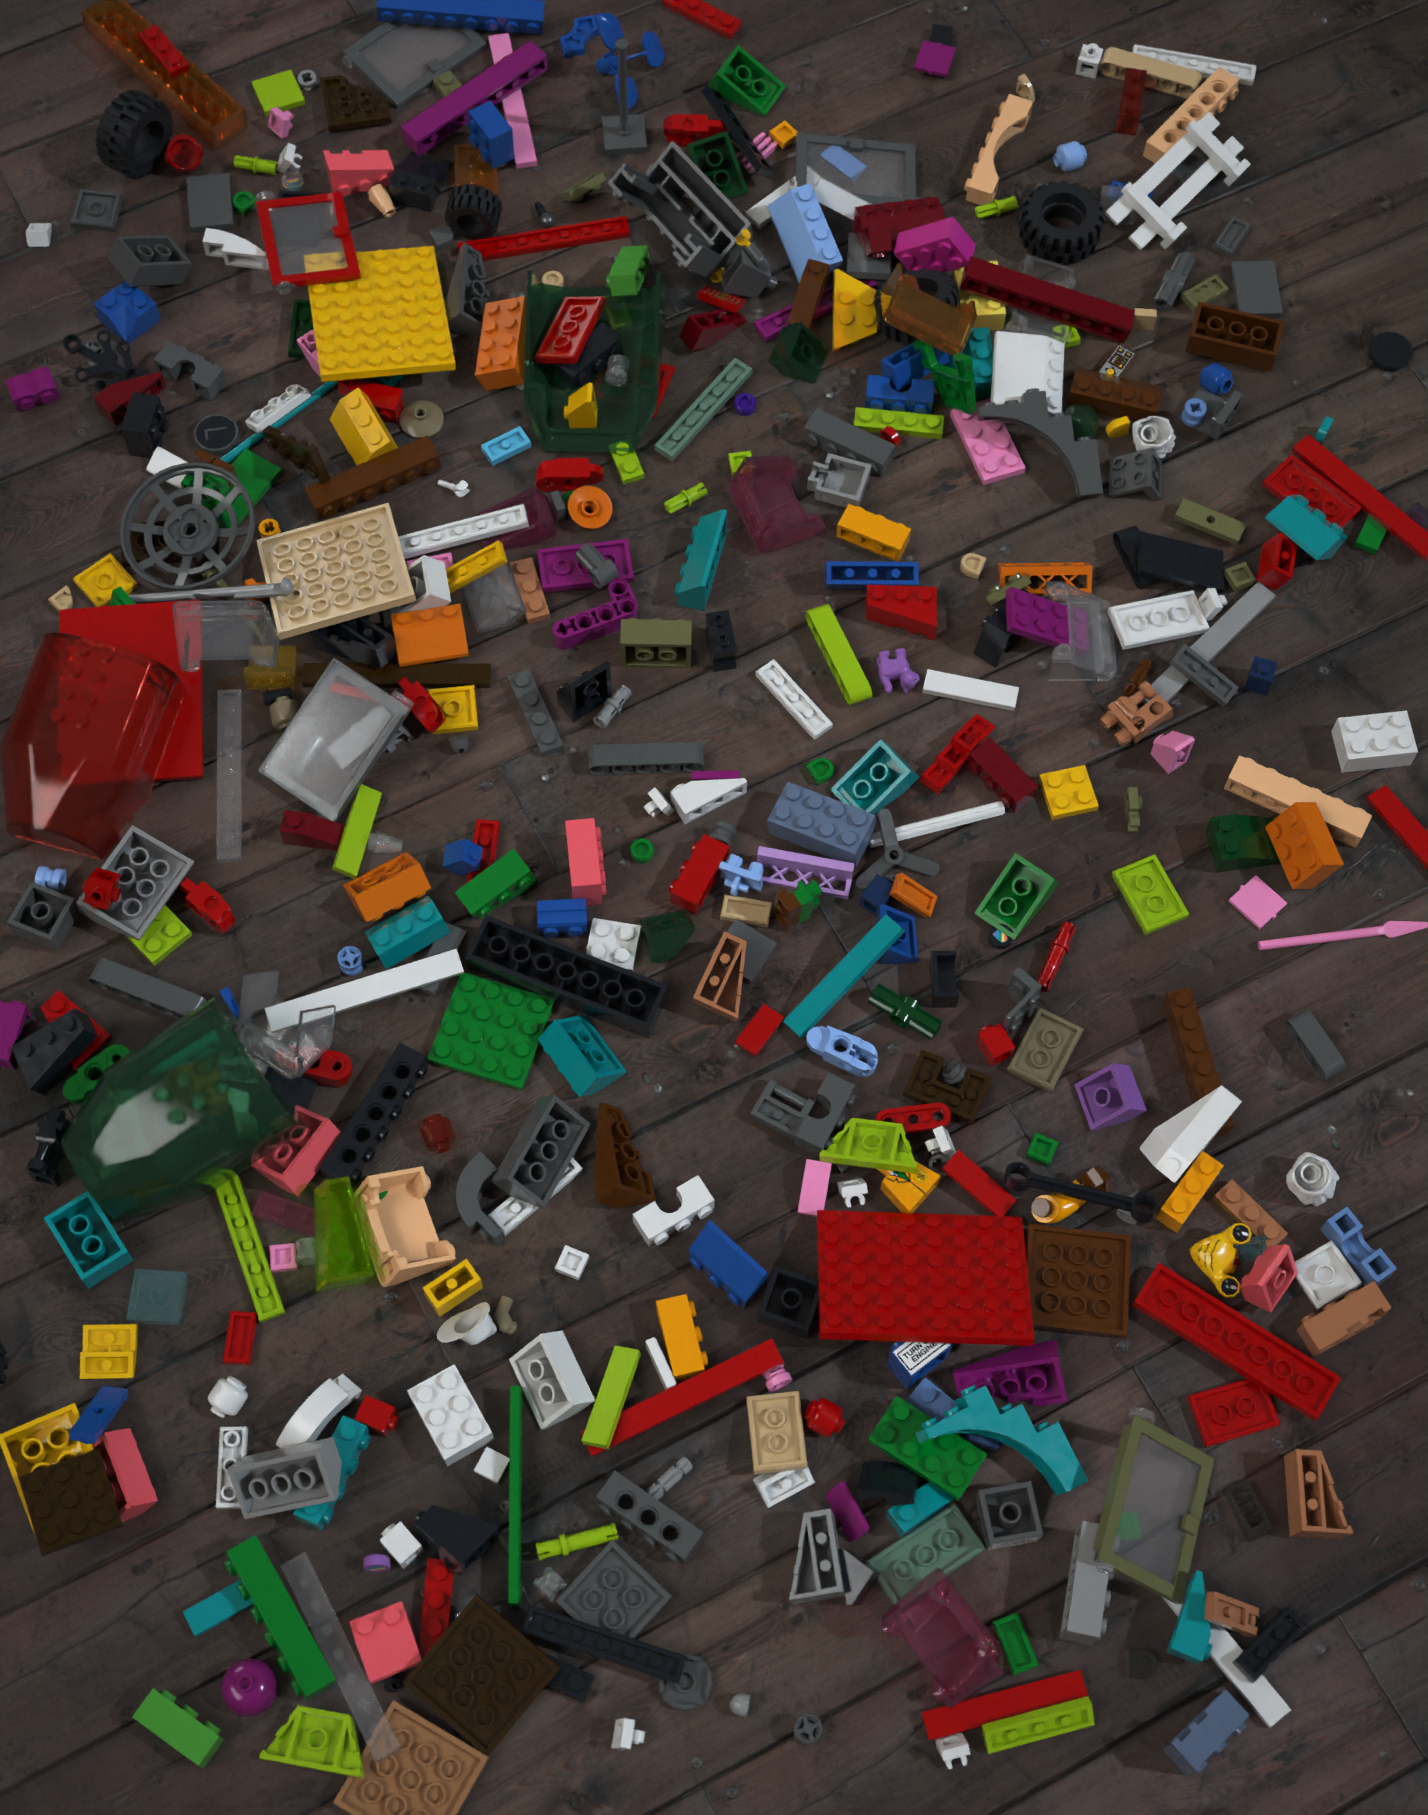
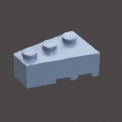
(1207, 1733)

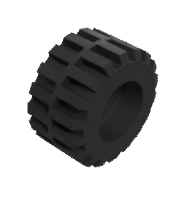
(473, 212)

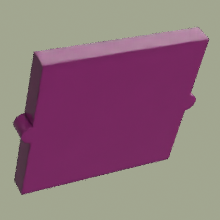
(934, 58)

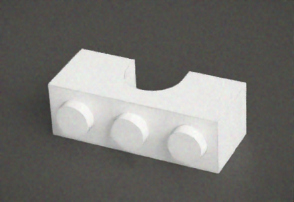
(657, 1225)

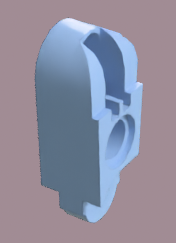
(823, 1040)

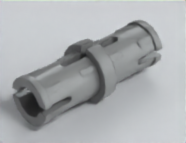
(612, 706)

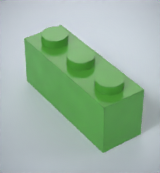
(628, 271)
(179, 1727)

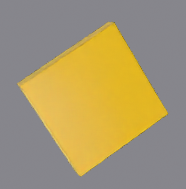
(102, 578)
(459, 708)

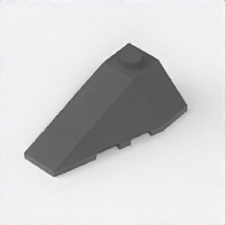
(467, 293)

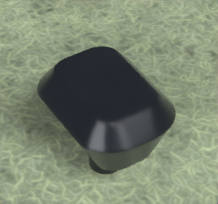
(392, 1683)

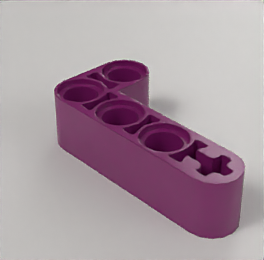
(563, 630)

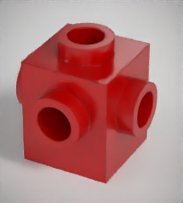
(102, 888)

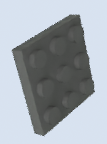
(614, 1594)

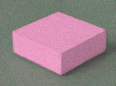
(283, 1257)

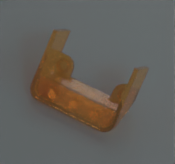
(925, 315)

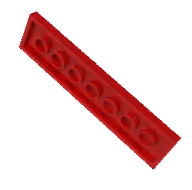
(1237, 1342)

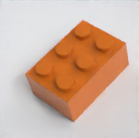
(1304, 845)

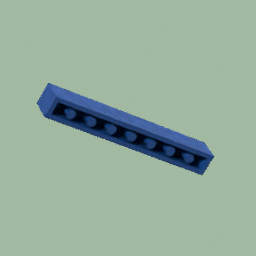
(489, 15)

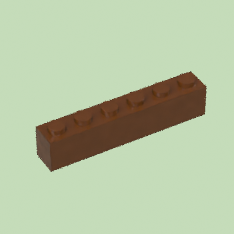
(373, 478)
(1192, 1047)

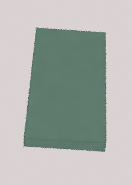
(941, 1542)

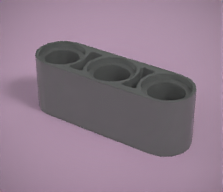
(1314, 1045)

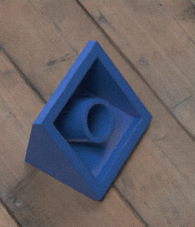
(905, 948)

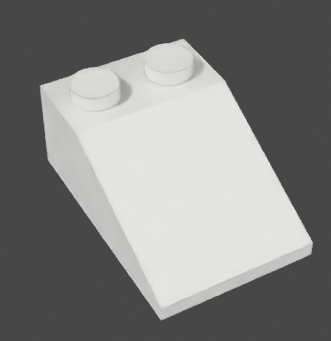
(429, 586)

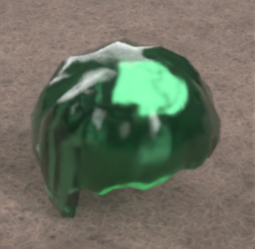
(1084, 420)

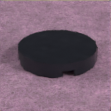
(1390, 351)

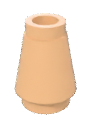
(381, 200)

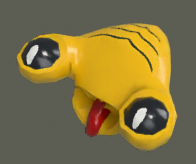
(1218, 1257)

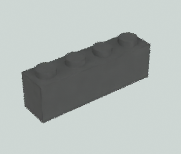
(848, 441)

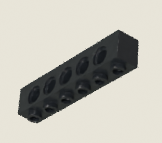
(402, 1060)

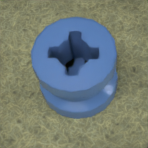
(1194, 418)
(349, 955)

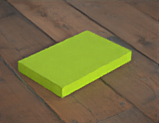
(1150, 894)

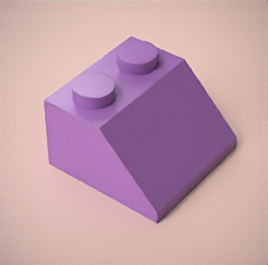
(1110, 1096)

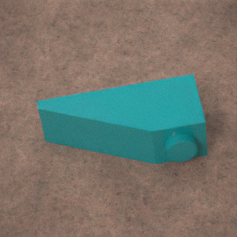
(927, 1503)
(1191, 1630)

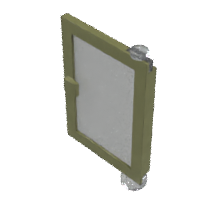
(1152, 1507)

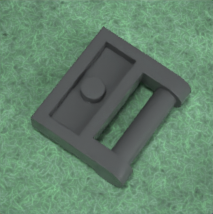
(779, 1115)

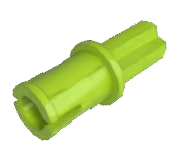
(256, 164)
(996, 207)
(685, 498)

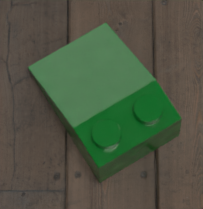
(747, 82)
(1016, 896)

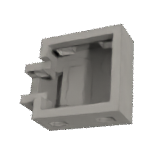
(839, 480)

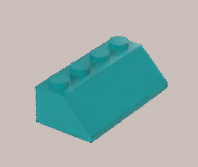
(702, 561)

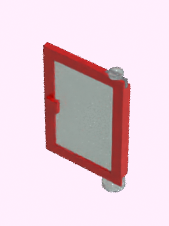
(306, 240)

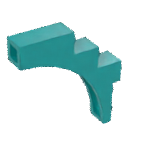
(1042, 1445)

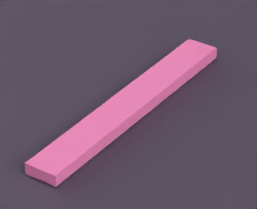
(514, 109)

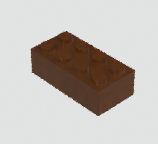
(1235, 336)

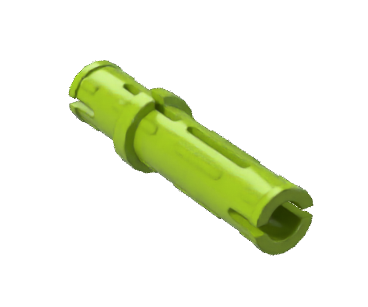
(576, 1541)

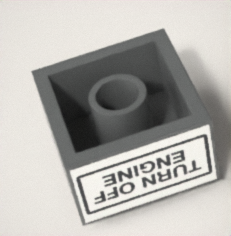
(1008, 1515)

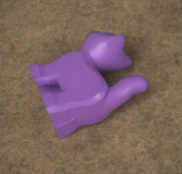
(896, 669)

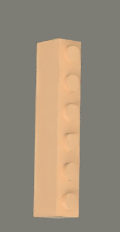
(1279, 792)

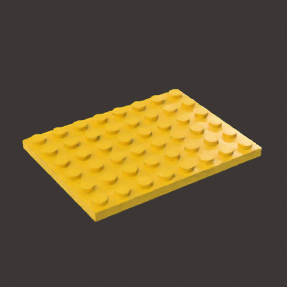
(384, 321)

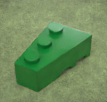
(496, 885)

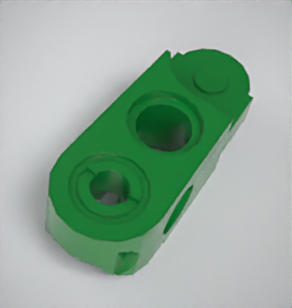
(81, 1084)

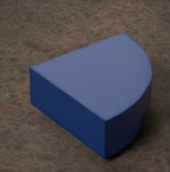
(230, 1001)

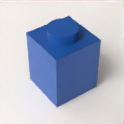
(462, 857)

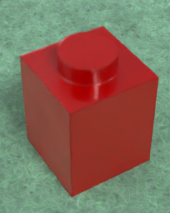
(995, 1044)
(377, 1416)

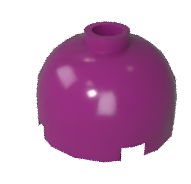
(249, 1687)

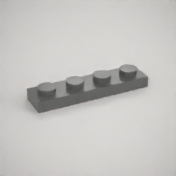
(535, 713)

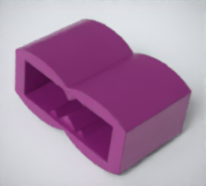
(32, 389)

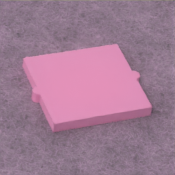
(1257, 902)

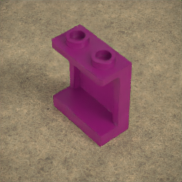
(11, 1024)

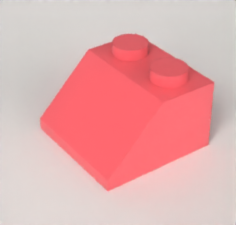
(1269, 1277)
(386, 1642)

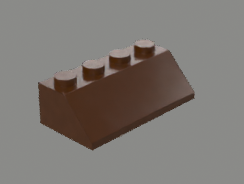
(1115, 395)

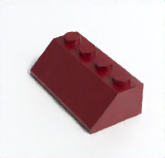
(899, 215)

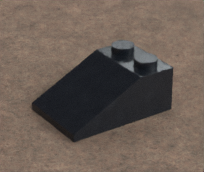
(418, 181)
(585, 692)

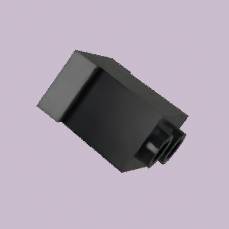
(721, 640)

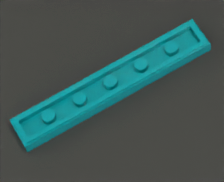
(844, 976)

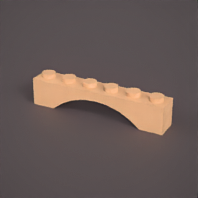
(1012, 120)

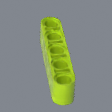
(838, 654)

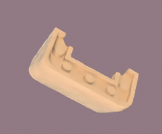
(400, 1226)

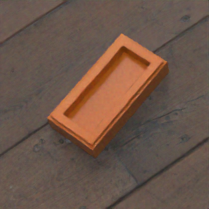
(913, 895)

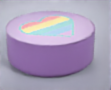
(377, 1563)

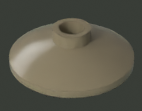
(421, 426)

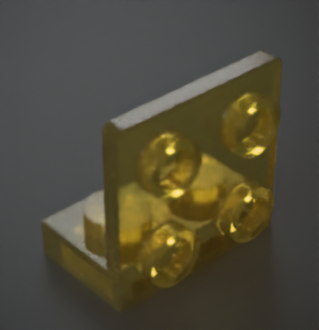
(273, 677)

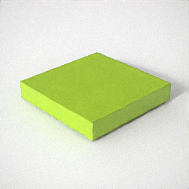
(278, 91)

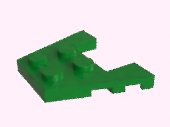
(952, 385)

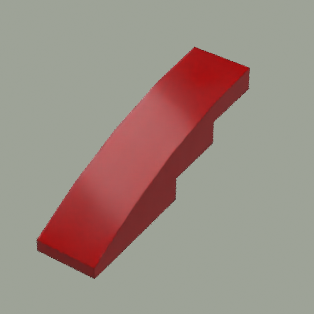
(955, 755)

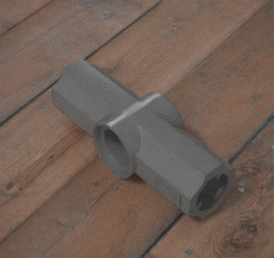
(1174, 281)

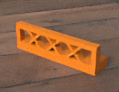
(1050, 569)

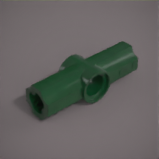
(905, 1012)

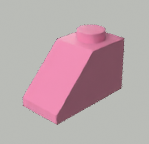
(1172, 750)

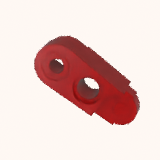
(690, 128)
(567, 474)
(424, 706)
(208, 905)
(326, 1075)

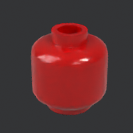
(824, 1417)

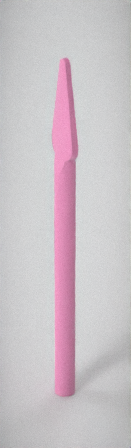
(1389, 929)

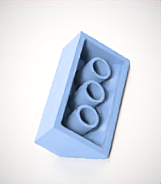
(804, 230)

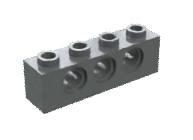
(619, 1487)

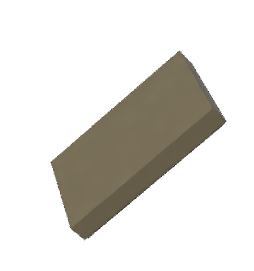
(1045, 1050)

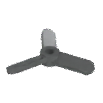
(891, 844)

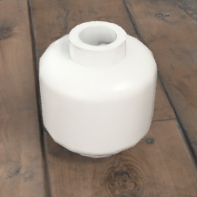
(227, 1396)

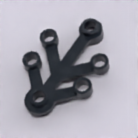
(106, 364)

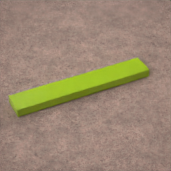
(249, 1250)

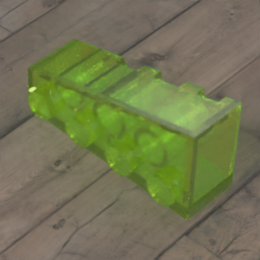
(339, 1238)

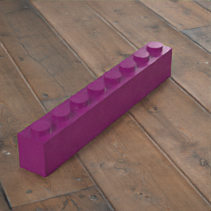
(491, 85)

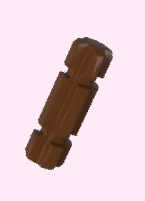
(1137, 677)

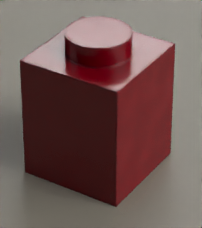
(877, 241)

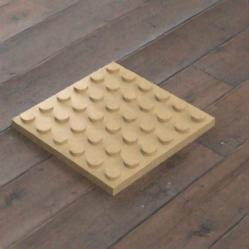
(337, 570)

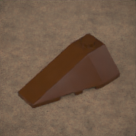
(617, 1171)

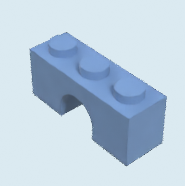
(1347, 1236)

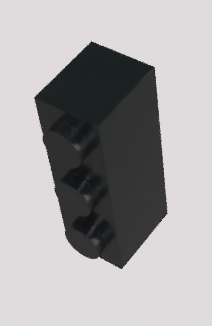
(599, 347)

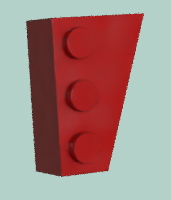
(904, 607)

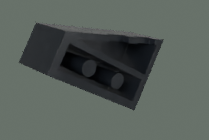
(995, 637)
(357, 641)

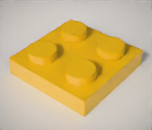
(1068, 792)

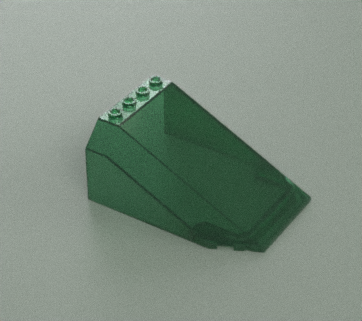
(621, 409)

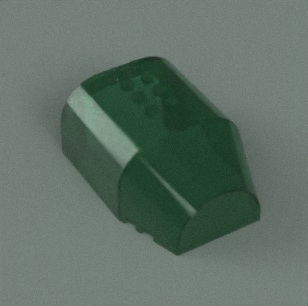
(176, 1118)

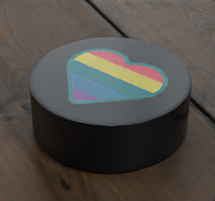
(999, 939)

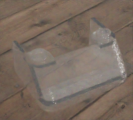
(289, 1050)

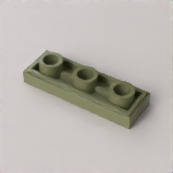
(1210, 521)

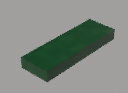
(300, 325)

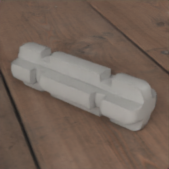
(670, 1478)

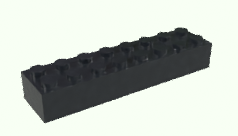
(567, 976)

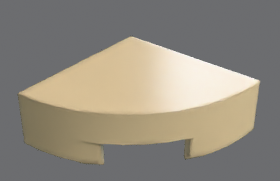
(1025, 88)
(62, 599)

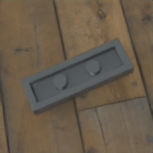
(1203, 675)

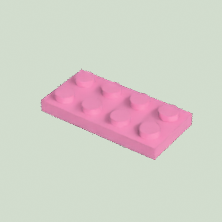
(988, 446)

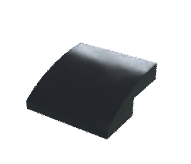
(292, 1091)
(887, 1480)

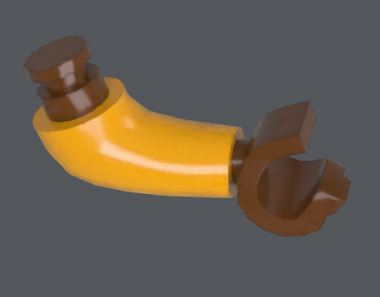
(1056, 1207)

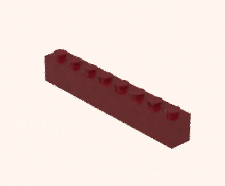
(1047, 299)

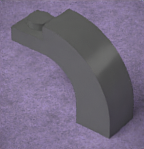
(471, 1184)

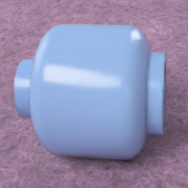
(1070, 156)

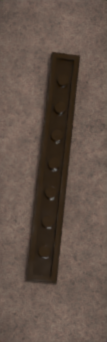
(427, 674)

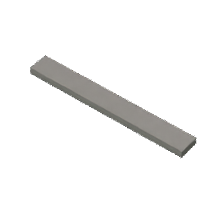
(1217, 637)

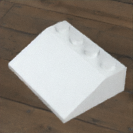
(1027, 363)

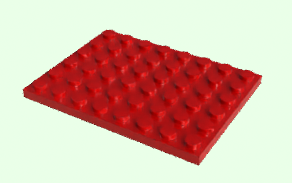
(923, 1278)

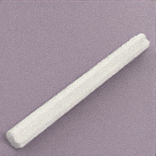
(943, 822)

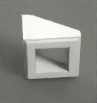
(38, 234)

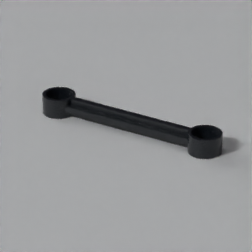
(1081, 1192)

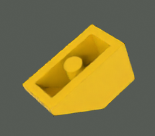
(582, 408)

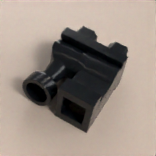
(50, 1149)

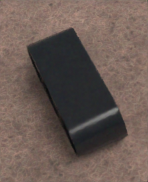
(1127, 546)

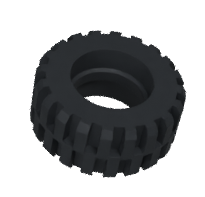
(134, 134)
(1063, 201)
(929, 281)

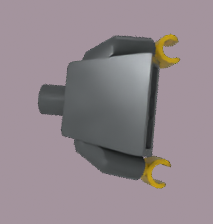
(747, 272)

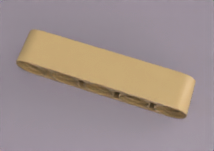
(1159, 76)

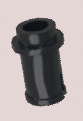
(270, 697)

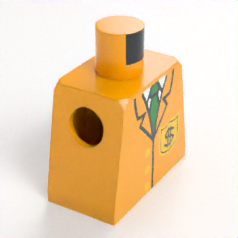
(908, 1189)

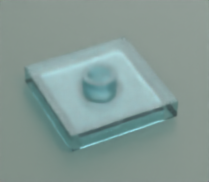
(157, 1297)

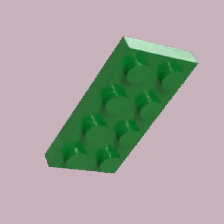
(943, 1460)

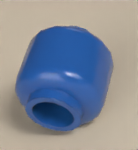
(1216, 379)

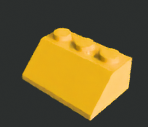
(361, 427)

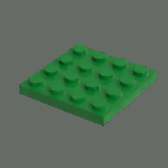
(491, 1031)

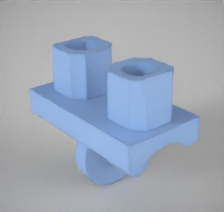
(739, 878)

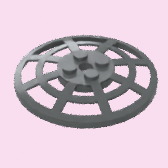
(183, 518)

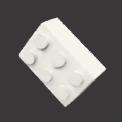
(1374, 741)
(450, 1415)

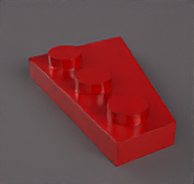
(60, 1005)

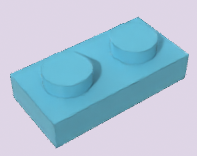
(506, 446)

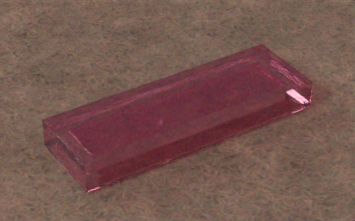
(285, 1213)

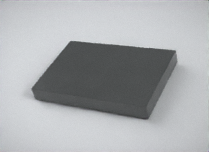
(210, 202)
(865, 266)
(1256, 288)

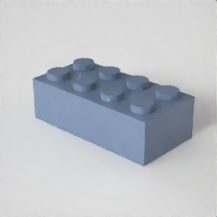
(821, 824)

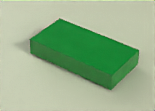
(1370, 536)
(1015, 1644)

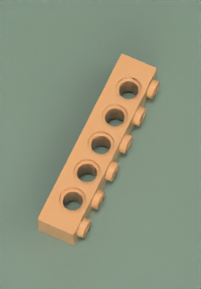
(1209, 97)

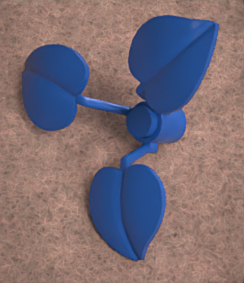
(610, 32)

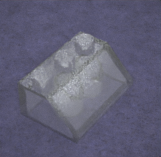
(494, 599)

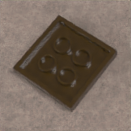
(70, 1502)

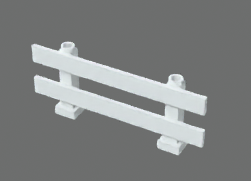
(1160, 218)

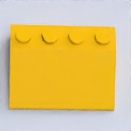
(41, 1445)

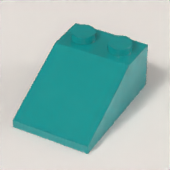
(875, 779)

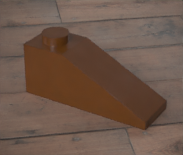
(809, 292)

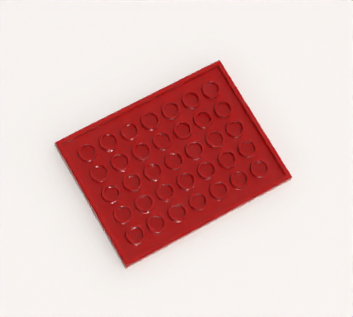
(151, 632)

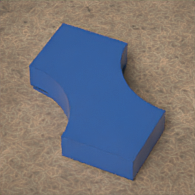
(575, 41)

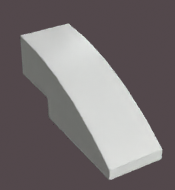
(234, 250)

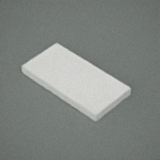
(1158, 619)

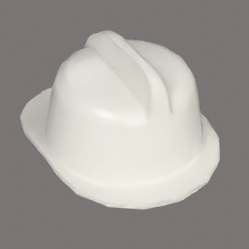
(470, 1326)

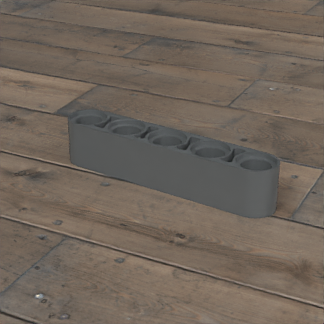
(645, 758)
(144, 989)

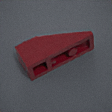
(709, 327)
(115, 399)
(310, 831)

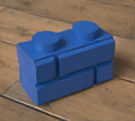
(562, 917)

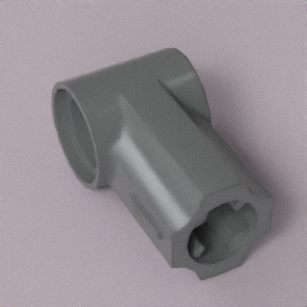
(600, 570)

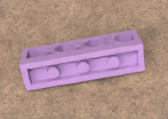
(807, 865)

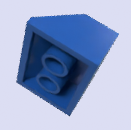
(727, 1265)

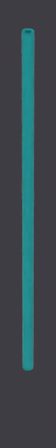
(256, 437)

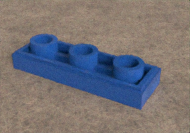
(98, 1414)

